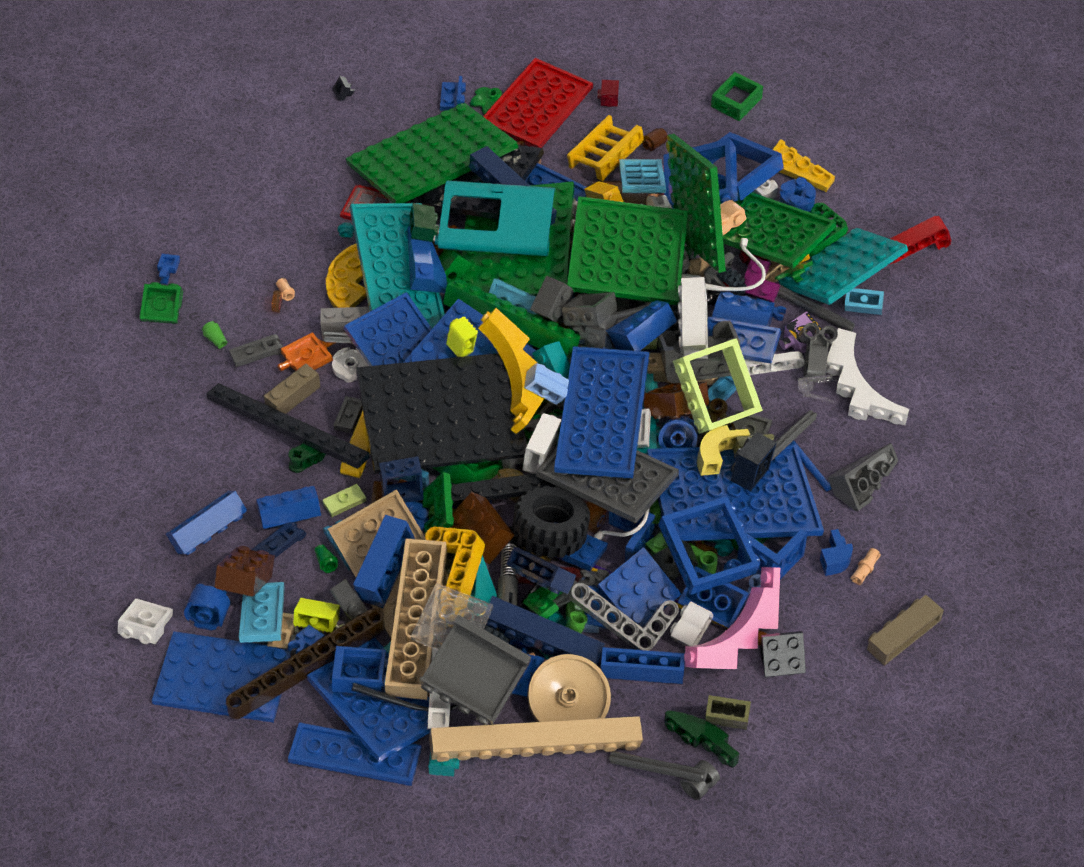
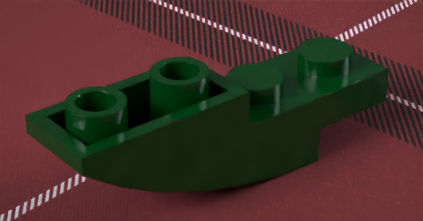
(697, 731)

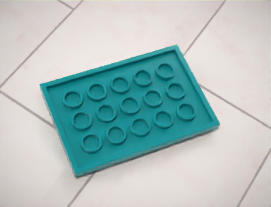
(845, 265)

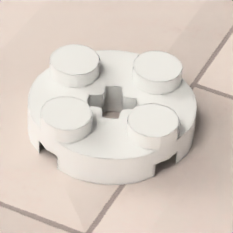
(340, 366)

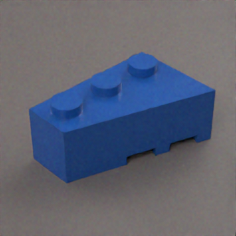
(642, 327)

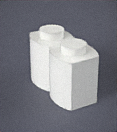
(691, 625)

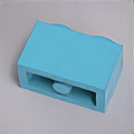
(864, 301)

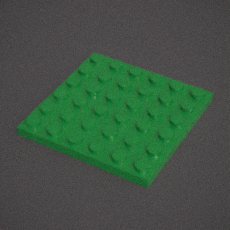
(697, 191)
(627, 250)

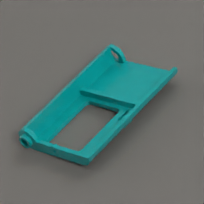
(522, 219)

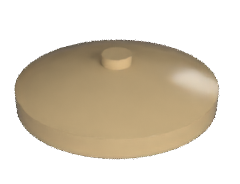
(568, 690)

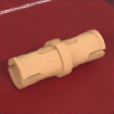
(865, 566)

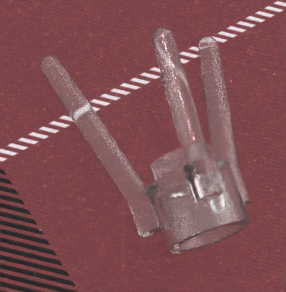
(806, 384)

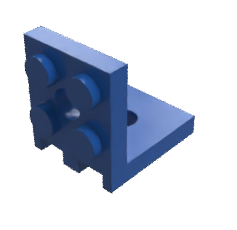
(639, 538)
(784, 559)

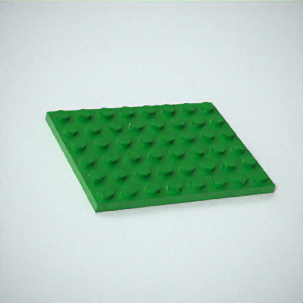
(428, 153)
(525, 271)

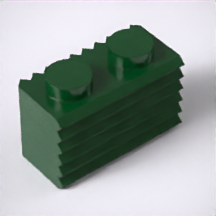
(423, 222)

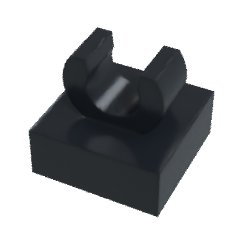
(342, 88)

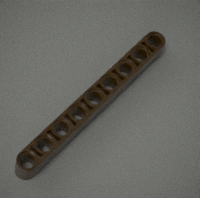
(298, 669)

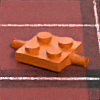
(307, 351)

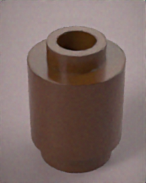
(654, 139)

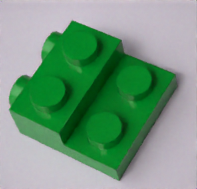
(161, 303)

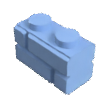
(546, 383)

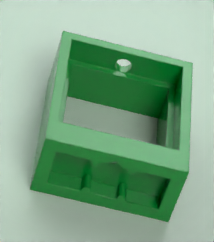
(737, 110)

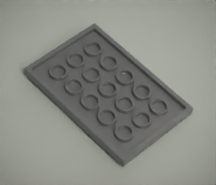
(621, 496)

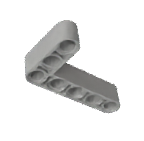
(622, 620)

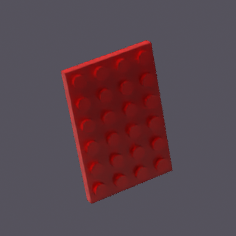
(538, 103)

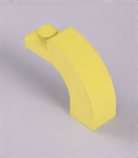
(715, 441)

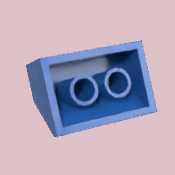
(743, 309)
(288, 507)
(723, 601)

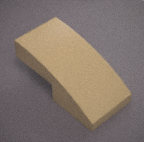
(287, 631)

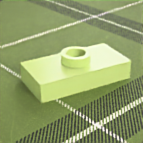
(344, 500)

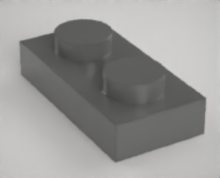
(348, 415)

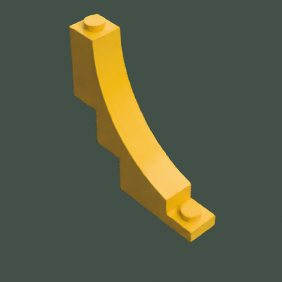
(510, 343)

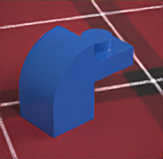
(838, 557)

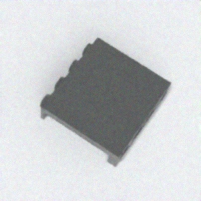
(475, 671)

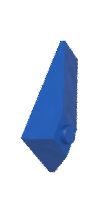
(425, 266)

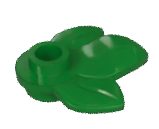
(486, 98)

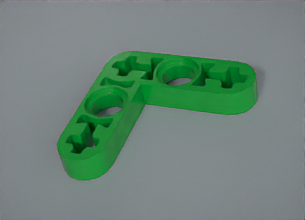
(836, 234)

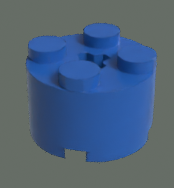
(798, 194)
(683, 426)
(207, 607)

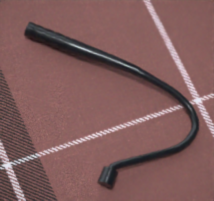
(388, 698)

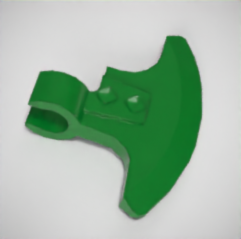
(795, 273)

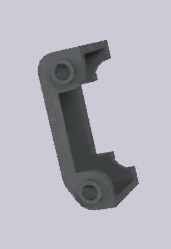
(703, 369)

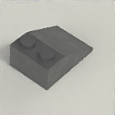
(551, 299)

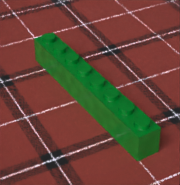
(533, 325)

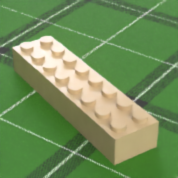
(408, 660)

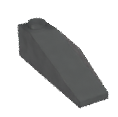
(859, 479)

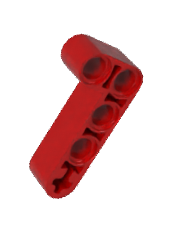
(922, 235)

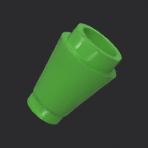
(214, 334)

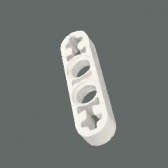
(787, 361)

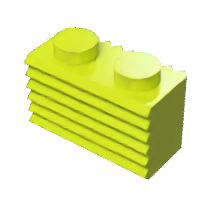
(461, 337)
(318, 614)

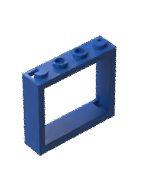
(711, 151)
(770, 162)
(682, 559)

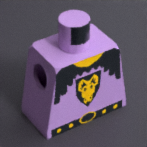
(792, 330)

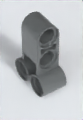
(816, 348)

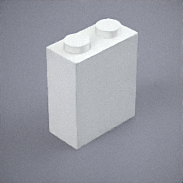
(541, 443)

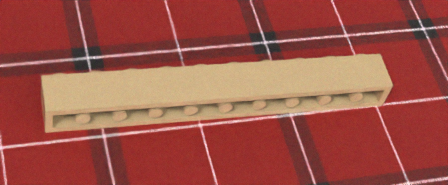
(535, 738)

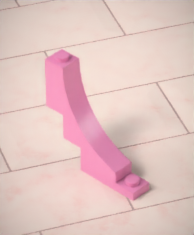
(759, 612)

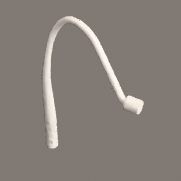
(743, 244)
(601, 534)

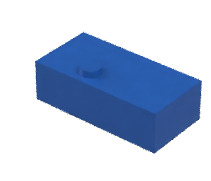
(383, 562)

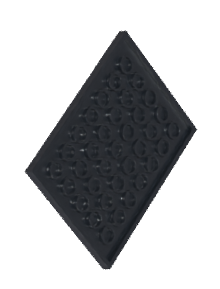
(440, 411)

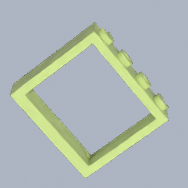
(739, 375)

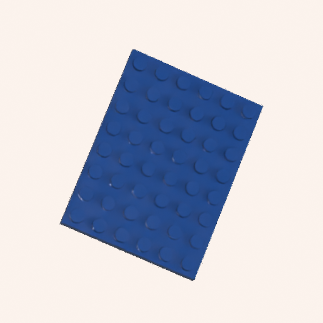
(774, 508)

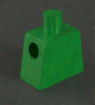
(454, 264)

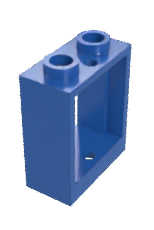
(358, 656)

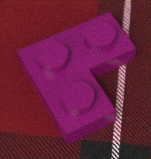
(765, 291)

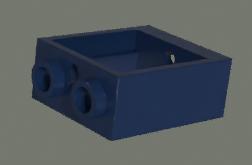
(410, 466)

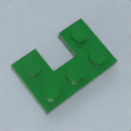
(439, 495)

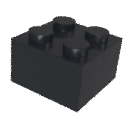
(752, 461)

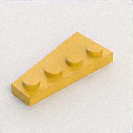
(798, 166)

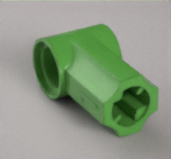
(706, 560)
(575, 617)

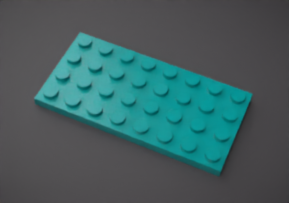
(384, 257)

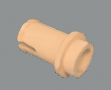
(287, 292)

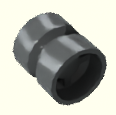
(696, 788)

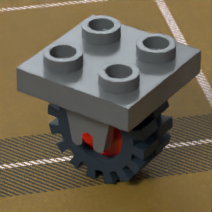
(726, 279)

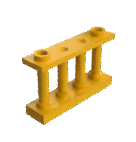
(610, 159)

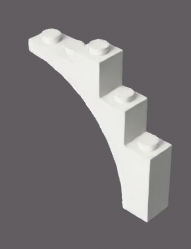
(851, 384)

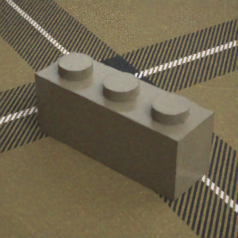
(293, 389)

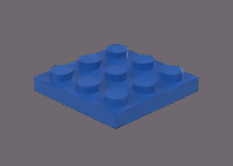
(639, 587)

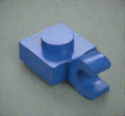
(167, 265)

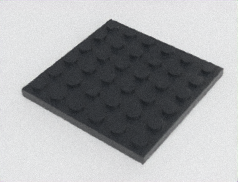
(520, 160)

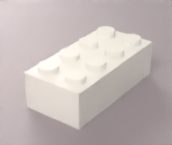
(693, 316)

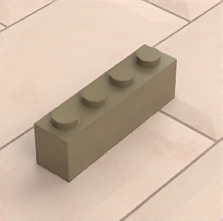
(905, 629)

